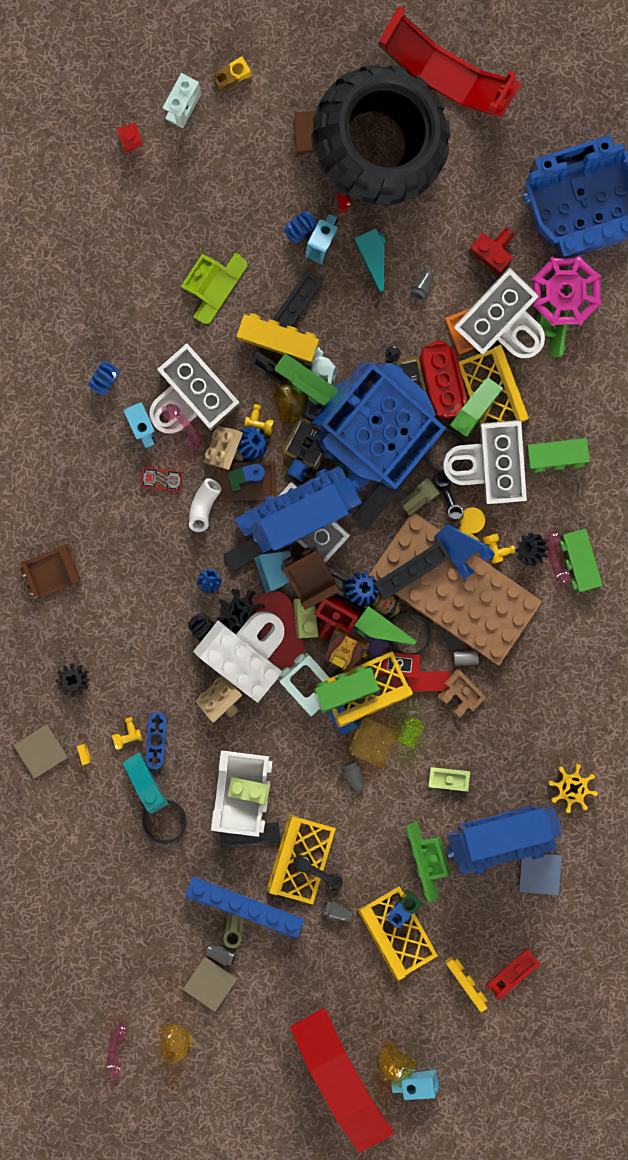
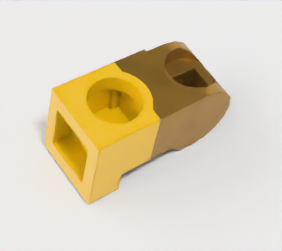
(232, 74)

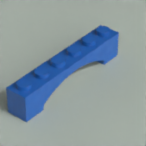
(244, 907)

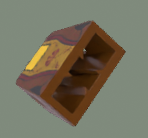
(344, 650)

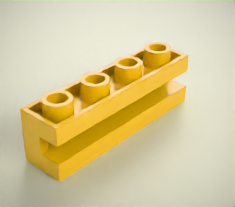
(277, 338)

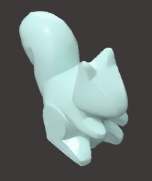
(323, 367)

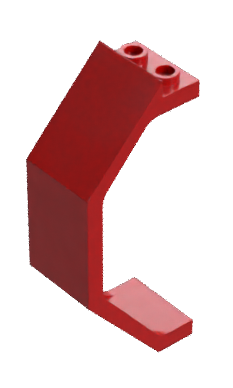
(444, 70)
(340, 1081)

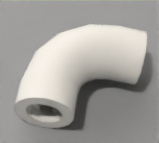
(202, 505)

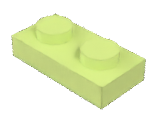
(305, 621)
(449, 779)
(248, 790)

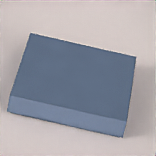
(540, 874)

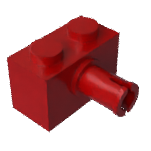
(492, 251)
(335, 612)

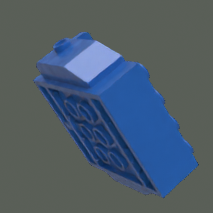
(558, 207)
(363, 446)
(305, 509)
(504, 838)

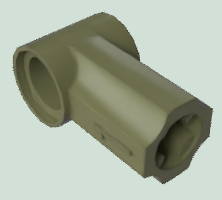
(422, 494)
(233, 925)

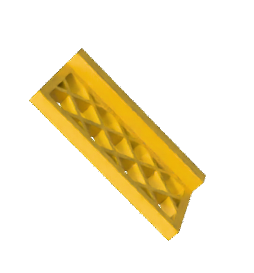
(506, 379)
(377, 702)
(286, 850)
(383, 943)

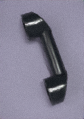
(443, 484)
(303, 864)

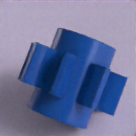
(209, 581)

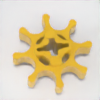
(578, 796)

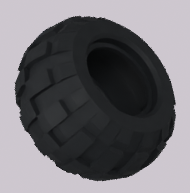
(410, 106)

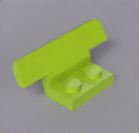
(213, 283)

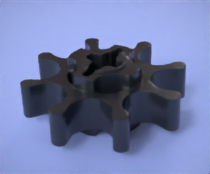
(239, 605)

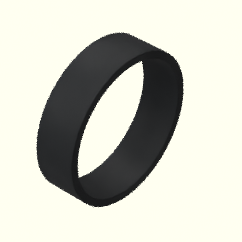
(439, 470)
(430, 632)
(167, 841)

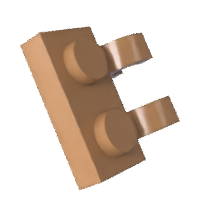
(465, 690)

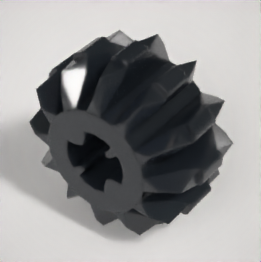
(534, 556)
(200, 625)
(70, 673)

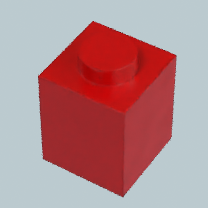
(130, 137)

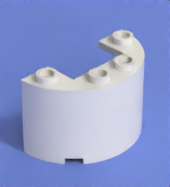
(235, 814)

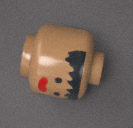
(387, 607)

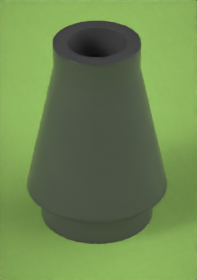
(422, 285)
(353, 774)
(334, 911)
(222, 954)

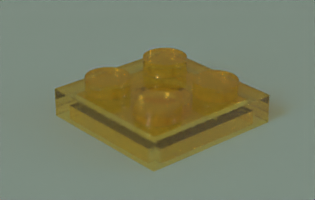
(373, 742)

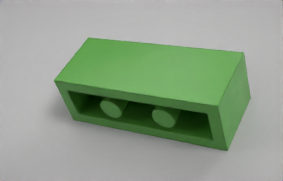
(557, 455)
(580, 560)
(346, 689)

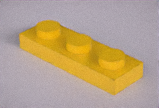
(467, 983)

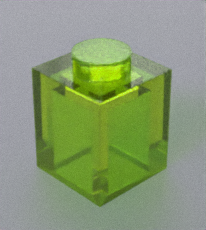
(410, 732)

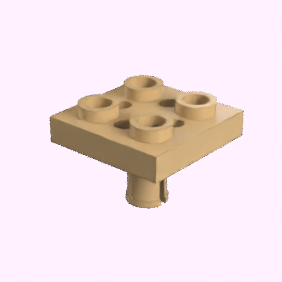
(223, 448)
(219, 699)

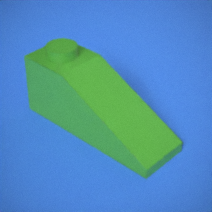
(476, 407)
(378, 627)

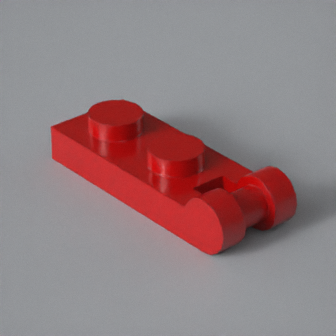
(513, 973)

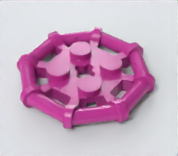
(575, 298)

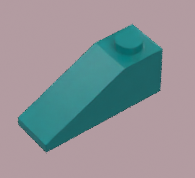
(372, 252)
(145, 783)

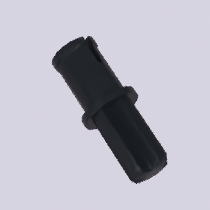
(392, 354)

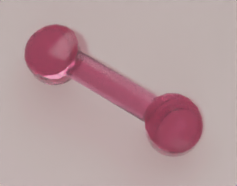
(173, 411)
(562, 575)
(114, 1067)

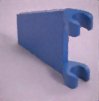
(461, 548)

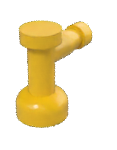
(253, 421)
(499, 553)
(133, 735)

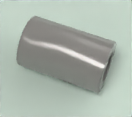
(466, 658)

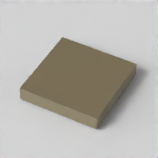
(40, 751)
(210, 983)

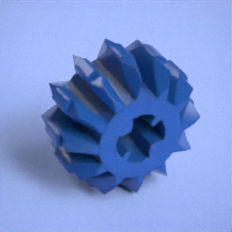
(300, 227)
(103, 378)
(252, 444)
(356, 592)

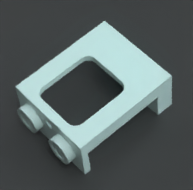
(184, 93)
(310, 703)

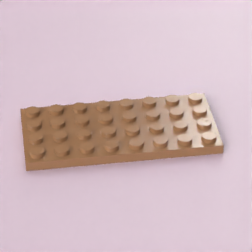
(481, 611)

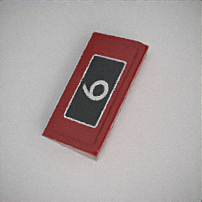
(408, 664)

